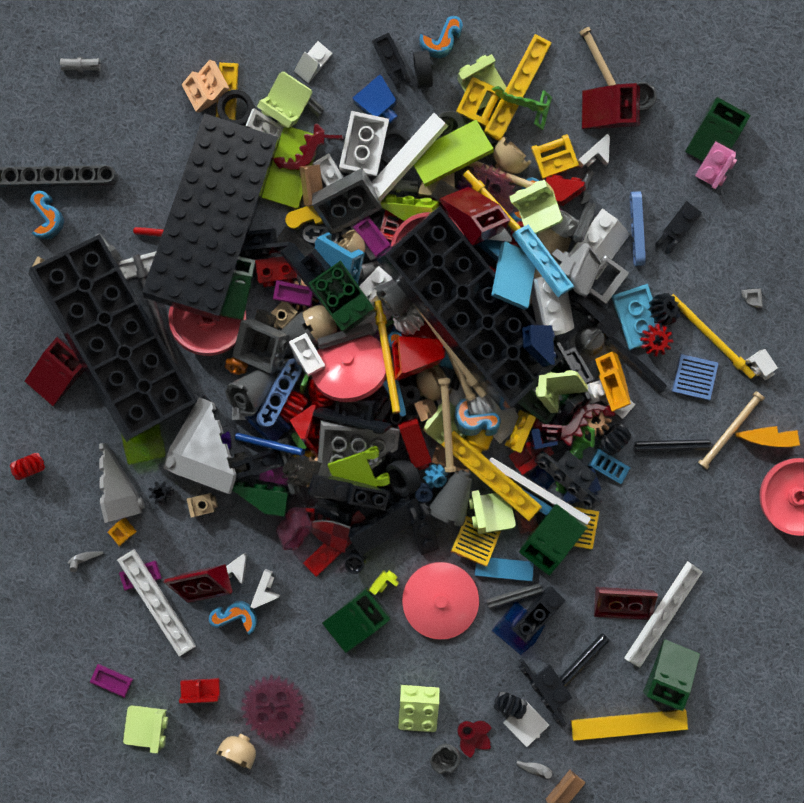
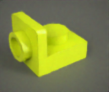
(380, 583)

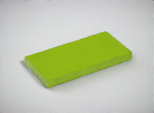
(453, 153)
(282, 184)

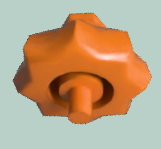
(236, 366)

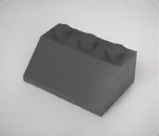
(346, 201)

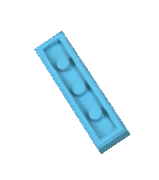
(543, 260)

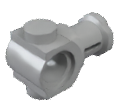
(567, 226)

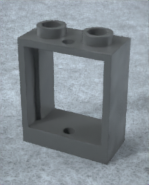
(245, 340)

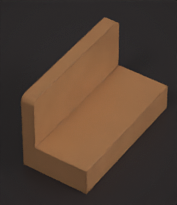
(310, 181)
(566, 789)

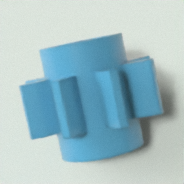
(435, 475)

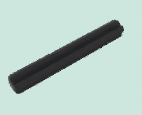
(636, 364)
(672, 445)
(584, 659)

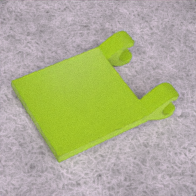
(358, 468)

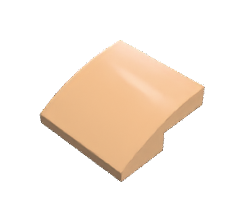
(205, 87)

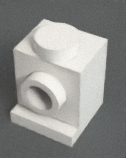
(762, 364)
(595, 391)

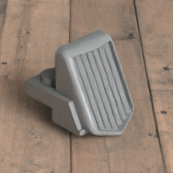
(580, 267)

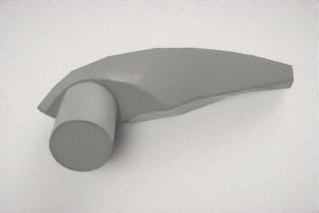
(82, 557)
(535, 768)

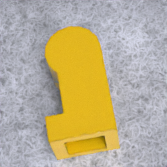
(302, 216)

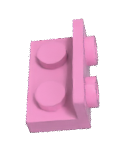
(716, 165)

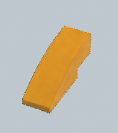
(613, 381)
(770, 437)

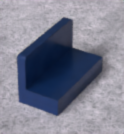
(272, 432)
(536, 442)

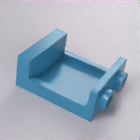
(334, 253)

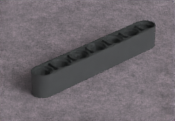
(59, 176)

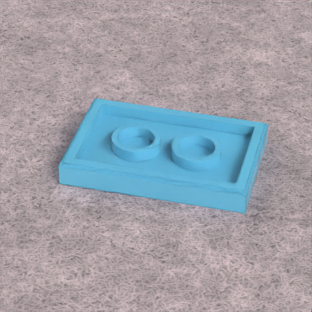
(513, 276)
(634, 314)

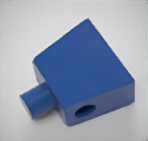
(377, 100)

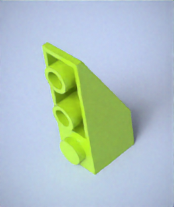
(407, 206)

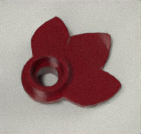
(476, 738)

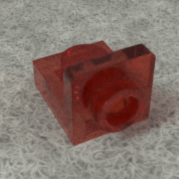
(525, 525)

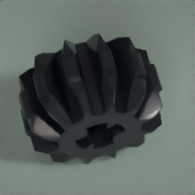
(664, 309)
(614, 439)
(510, 705)

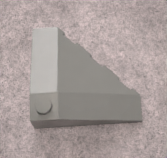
(345, 440)
(200, 451)
(119, 495)

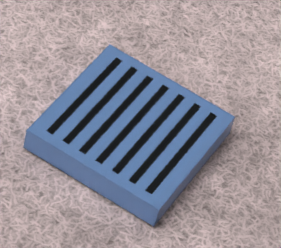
(695, 377)

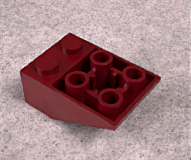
(611, 106)
(475, 214)
(55, 371)

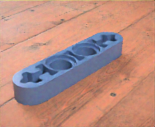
(637, 228)
(280, 393)

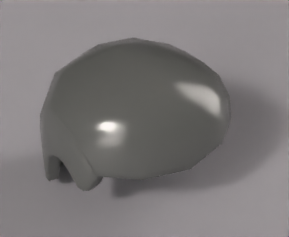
(647, 95)
(440, 763)

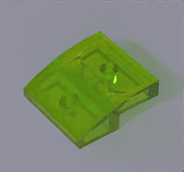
(145, 446)

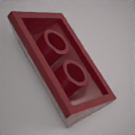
(201, 583)
(624, 603)

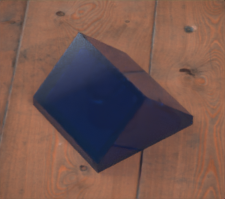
(507, 622)

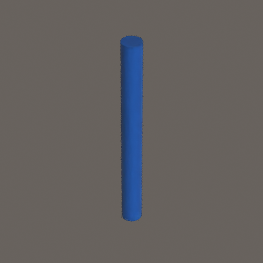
(269, 444)

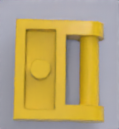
(473, 98)
(556, 162)
(521, 431)

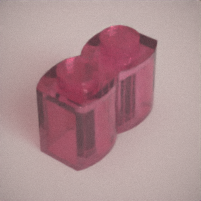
(294, 528)

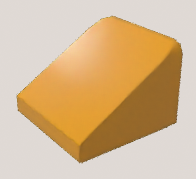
(122, 531)

